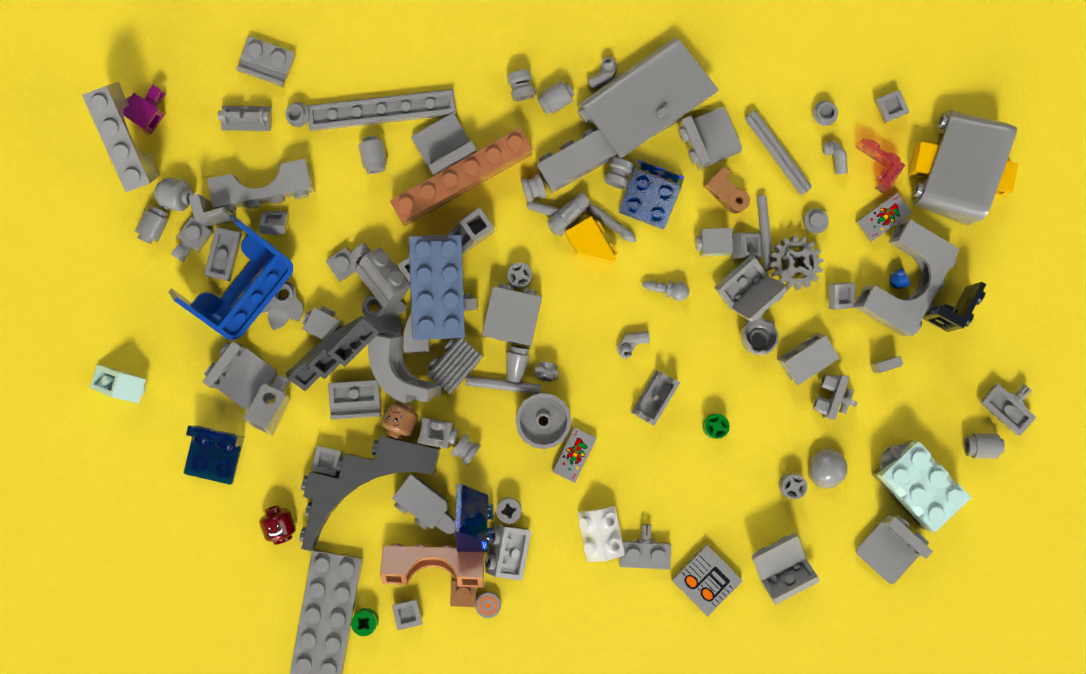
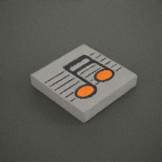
(707, 580)

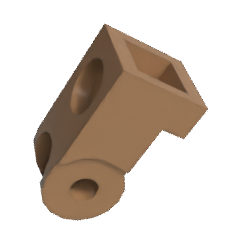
(726, 193)

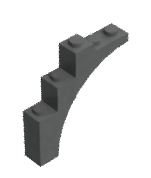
(354, 470)

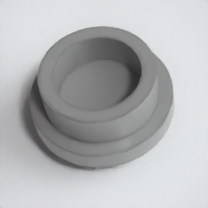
(825, 113)
(297, 114)
(815, 221)

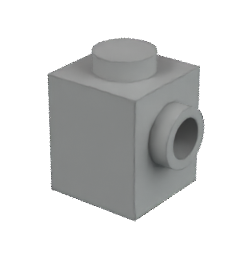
(321, 322)

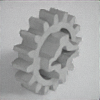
(804, 268)

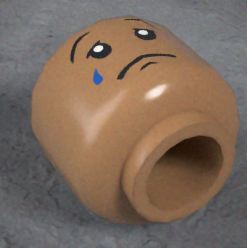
(399, 420)

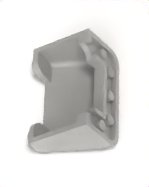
(966, 167)

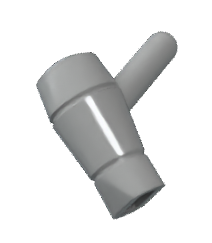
(562, 218)

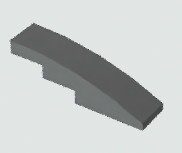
(331, 352)

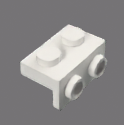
(601, 534)

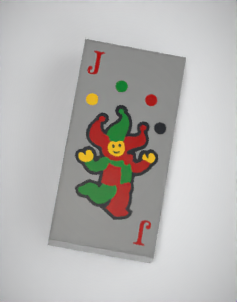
(884, 217)
(574, 454)

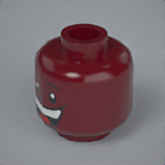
(277, 525)

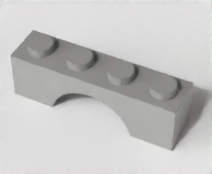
(292, 180)
(472, 230)

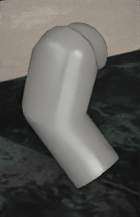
(606, 73)
(838, 154)
(630, 341)

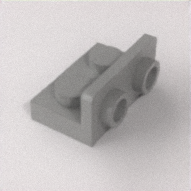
(508, 552)

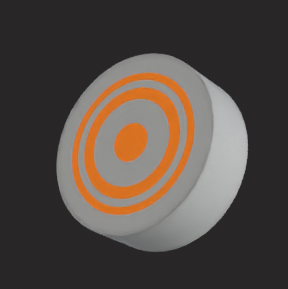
(488, 604)

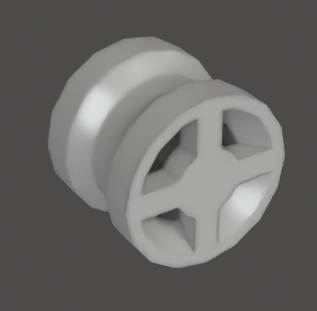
(533, 187)
(517, 269)
(466, 449)
(795, 489)
(508, 505)

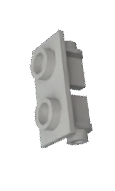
(245, 118)

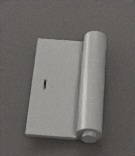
(647, 97)

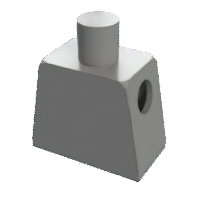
(265, 415)

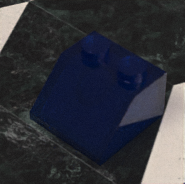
(472, 520)

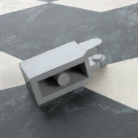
(437, 433)
(424, 504)

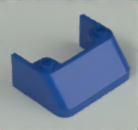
(248, 293)

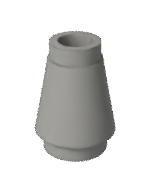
(517, 361)

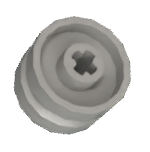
(558, 421)

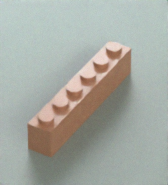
(461, 177)

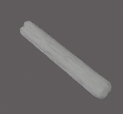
(778, 152)

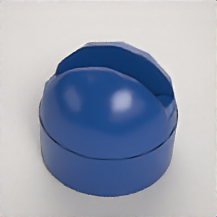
(899, 279)

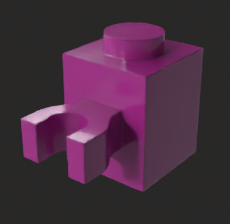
(144, 111)

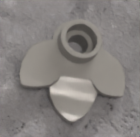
(282, 309)
(384, 319)

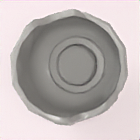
(759, 336)
(827, 468)

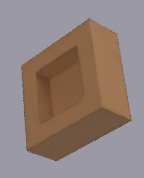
(462, 596)

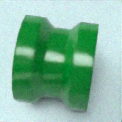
(720, 427)
(368, 618)

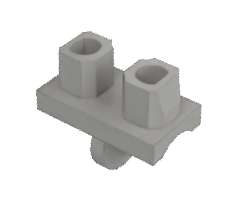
(830, 406)

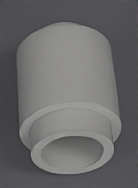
(556, 97)
(372, 155)
(151, 225)
(984, 446)

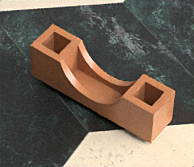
(402, 562)

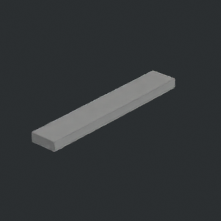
(381, 110)

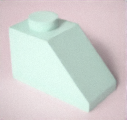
(118, 384)

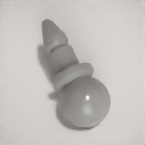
(678, 291)

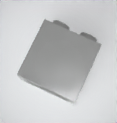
(512, 315)

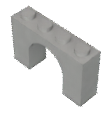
(107, 112)
(934, 260)

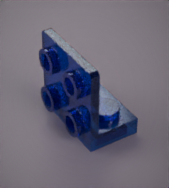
(651, 194)
(213, 454)

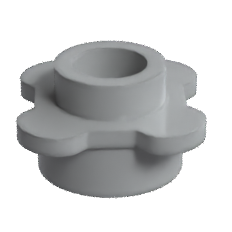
(546, 371)

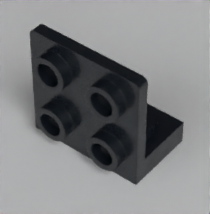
(961, 316)

